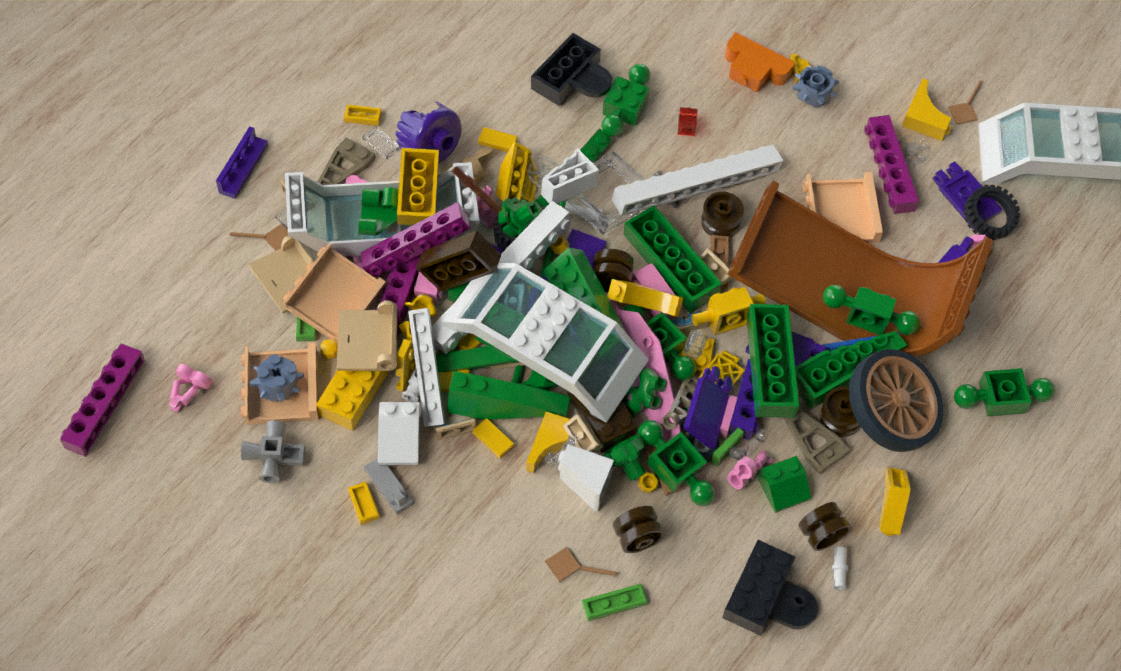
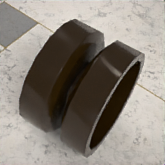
(722, 214)
(612, 264)
(838, 413)
(824, 526)
(638, 529)

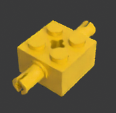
(727, 310)

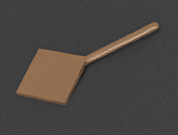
(963, 112)
(273, 237)
(564, 564)

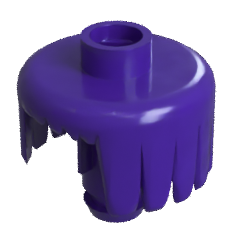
(432, 131)

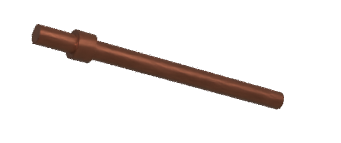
(468, 181)

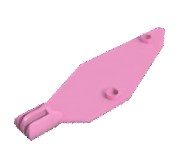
(650, 345)

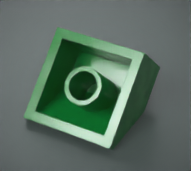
(785, 484)

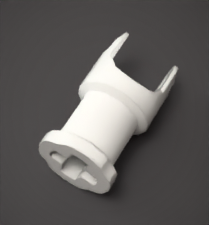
(412, 391)

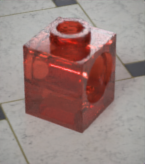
(687, 121)

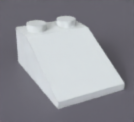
(398, 433)

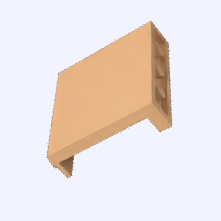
(847, 204)
(331, 286)
(296, 408)

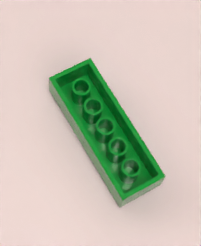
(672, 257)
(576, 277)
(772, 361)

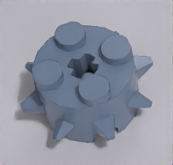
(815, 85)
(276, 378)

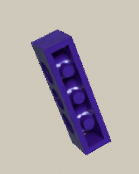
(744, 407)

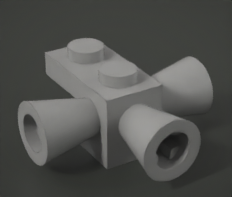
(273, 452)

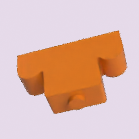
(756, 64)

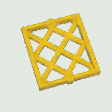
(729, 363)

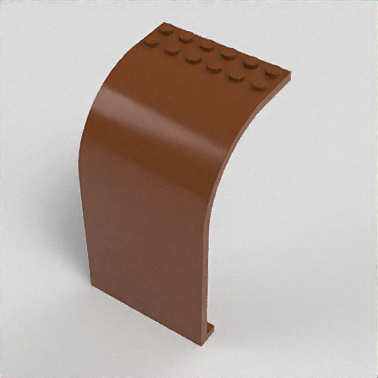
(798, 254)

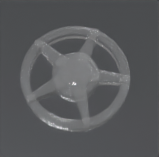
(913, 149)
(542, 171)

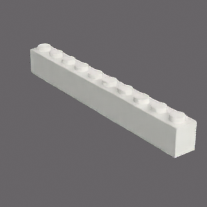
(696, 180)
(523, 251)

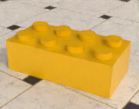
(417, 185)
(349, 396)

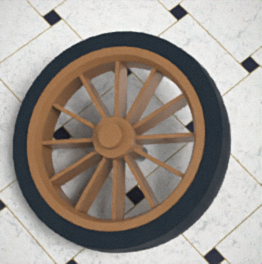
(896, 400)

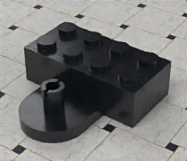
(570, 68)
(766, 593)

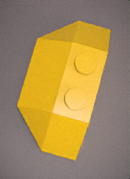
(514, 177)

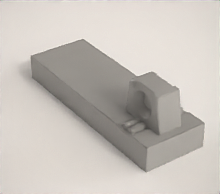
(388, 486)

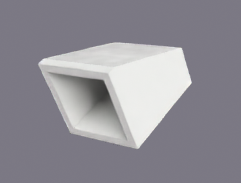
(585, 474)

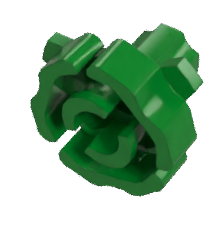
(519, 214)
(626, 455)

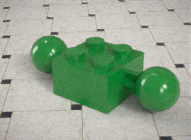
(626, 100)
(871, 310)
(671, 341)
(1004, 392)
(677, 462)

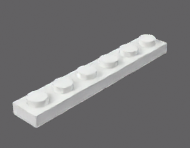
(426, 367)

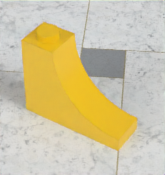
(925, 117)
(645, 297)
(548, 439)
(894, 501)

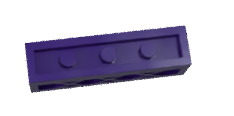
(241, 164)

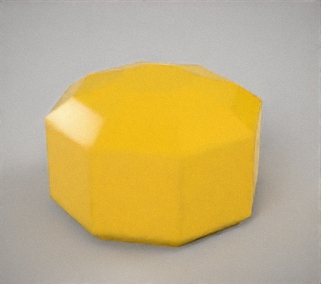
(560, 245)
(329, 348)
(647, 482)

